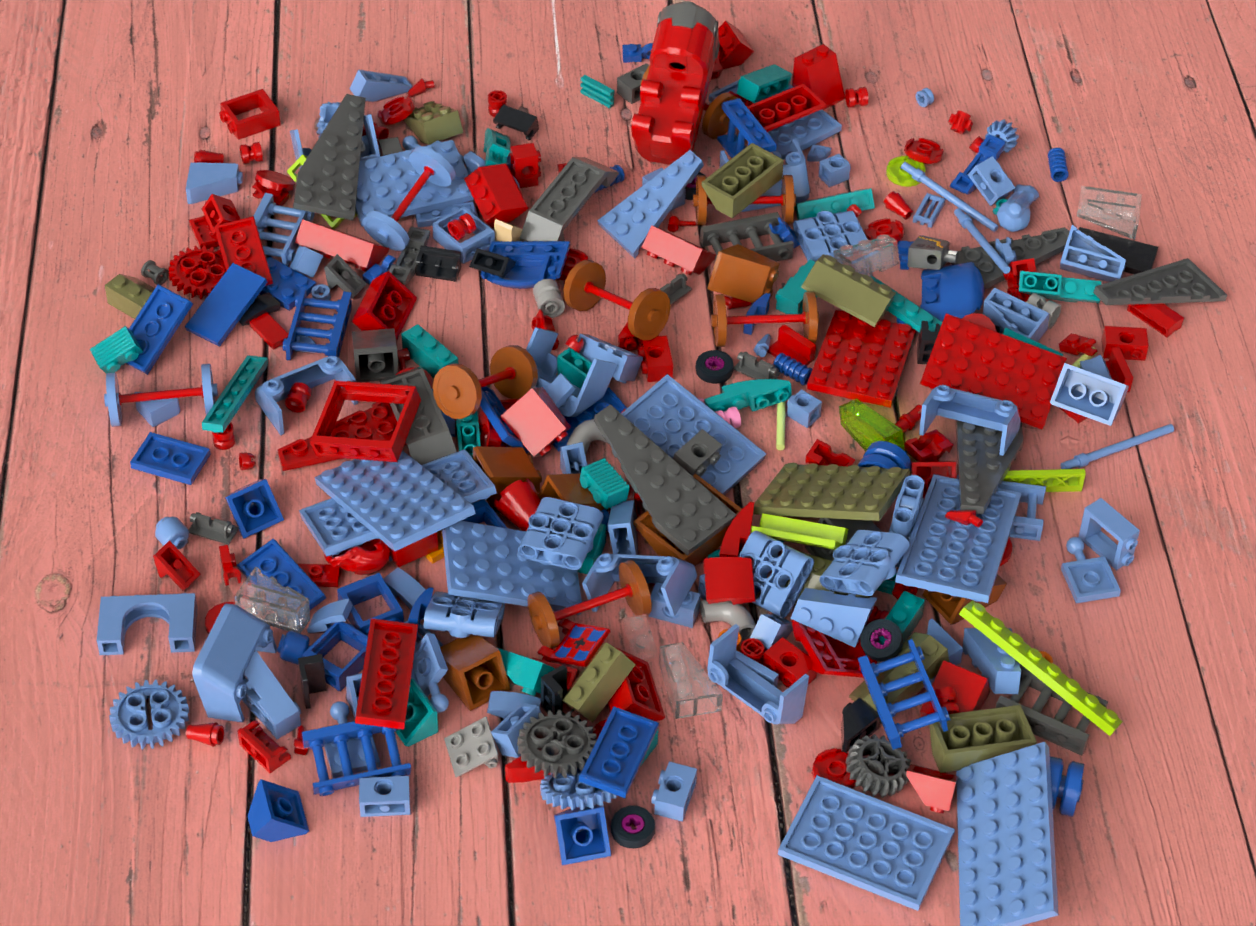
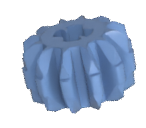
(1004, 132)

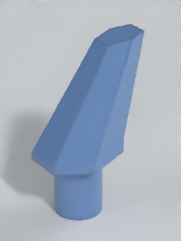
(762, 346)

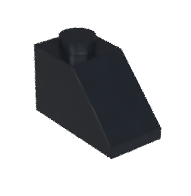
(857, 721)

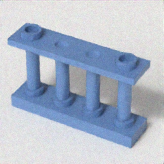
(262, 218)
(1029, 526)

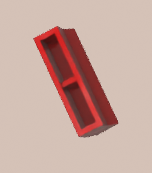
(1158, 317)

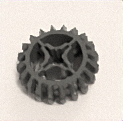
(874, 770)

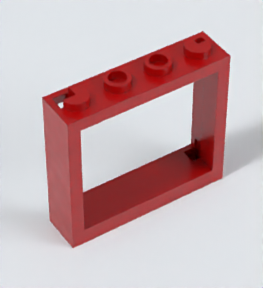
(364, 448)

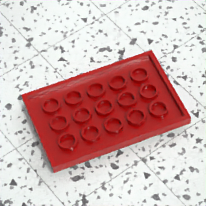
(862, 359)
(994, 367)

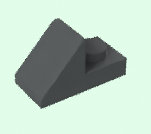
(341, 274)

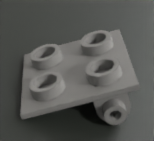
(472, 747)

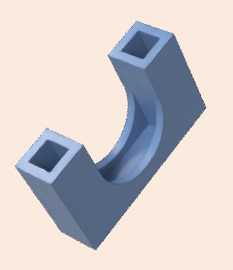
(120, 612)

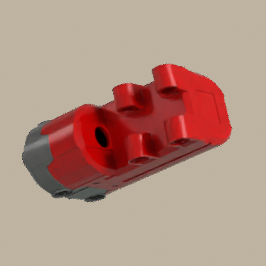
(676, 83)

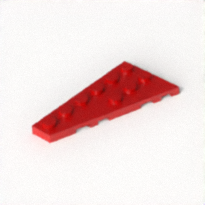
(371, 424)

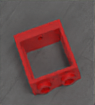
(252, 125)

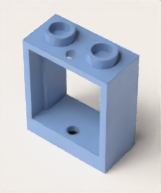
(482, 235)
(1100, 515)

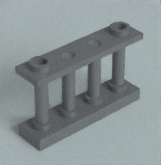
(745, 228)
(1046, 727)

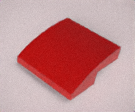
(729, 580)

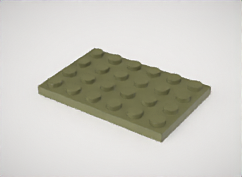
(831, 491)

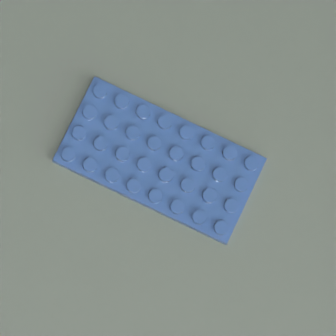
(395, 499)
(339, 530)
(953, 555)
(1007, 839)

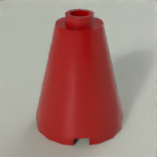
(518, 503)

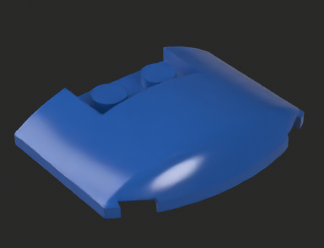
(533, 262)
(952, 290)

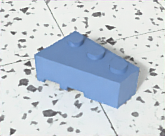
(1090, 258)
(1015, 315)
(626, 361)
(834, 614)
(993, 662)
(269, 699)

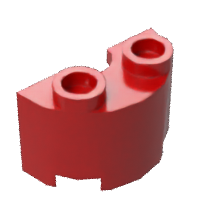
(1014, 274)
(928, 447)
(822, 454)

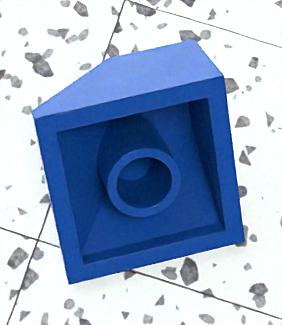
(254, 507)
(276, 813)
(582, 834)

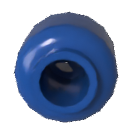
(292, 646)

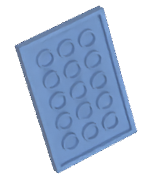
(806, 130)
(389, 178)
(674, 416)
(487, 566)
(866, 842)

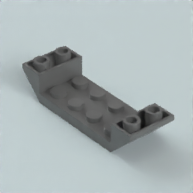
(565, 199)
(429, 433)

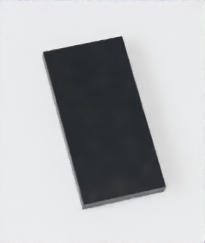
(1138, 255)

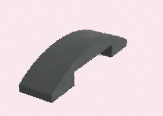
(406, 264)

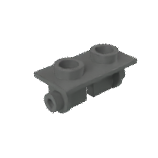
(676, 288)
(751, 367)
(212, 529)

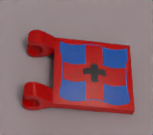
(578, 645)

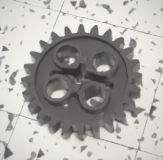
(556, 743)

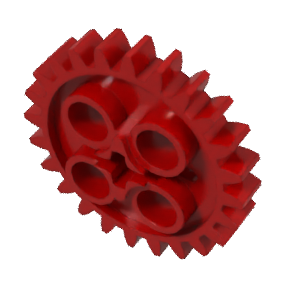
(196, 271)

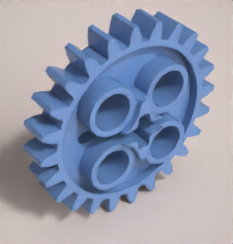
(130, 714)
(571, 792)

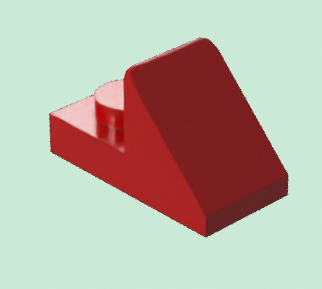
(174, 564)

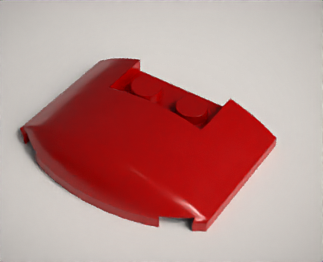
(828, 653)

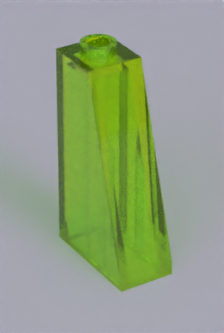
(868, 426)

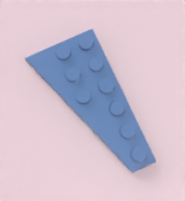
(650, 204)

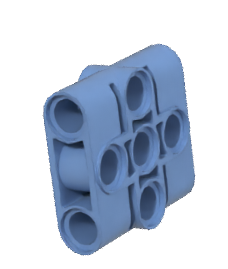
(827, 233)
(907, 507)
(560, 533)
(864, 562)
(790, 565)
(463, 615)

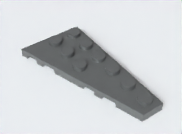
(1037, 247)
(1165, 284)

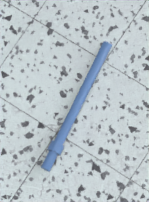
(919, 176)
(967, 223)
(1083, 459)

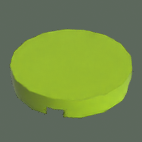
(898, 175)

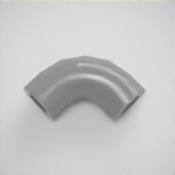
(586, 433)
(730, 614)

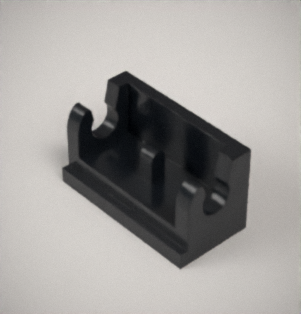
(517, 120)
(438, 263)
(926, 342)

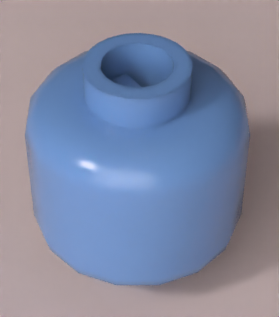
(172, 529)

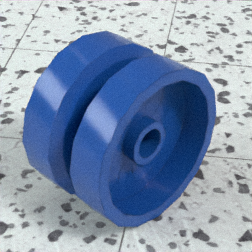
(885, 456)
(1067, 786)

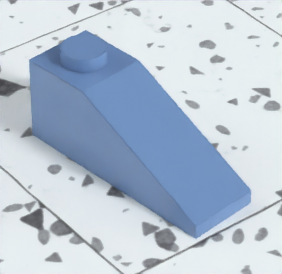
(378, 86)

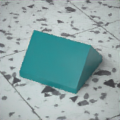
(420, 717)

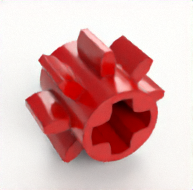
(960, 122)

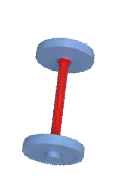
(432, 168)
(114, 399)

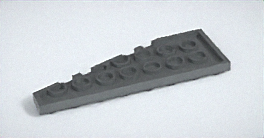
(331, 171)
(981, 465)
(672, 496)

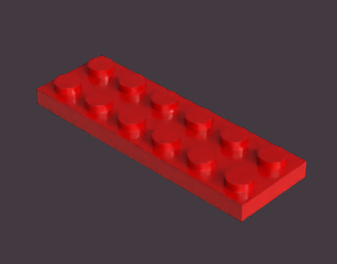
(386, 674)

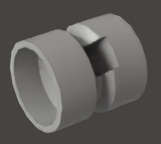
(549, 298)
(1051, 307)

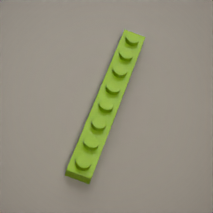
(1044, 670)

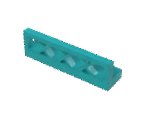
(835, 203)

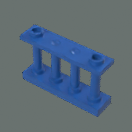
(748, 128)
(334, 335)
(888, 710)
(339, 735)

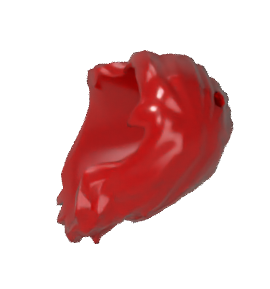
(362, 559)

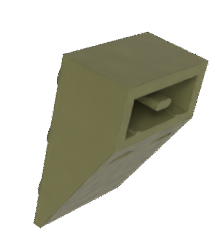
(434, 122)

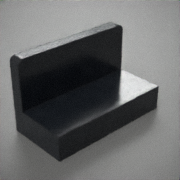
(311, 676)
(553, 689)

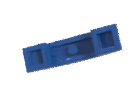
(990, 147)

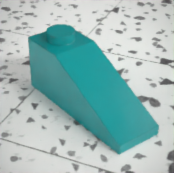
(524, 671)

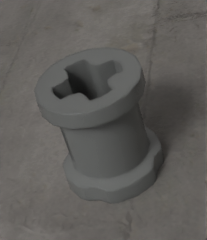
(154, 272)

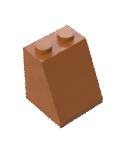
(743, 274)
(505, 467)
(568, 488)
(951, 606)
(474, 670)

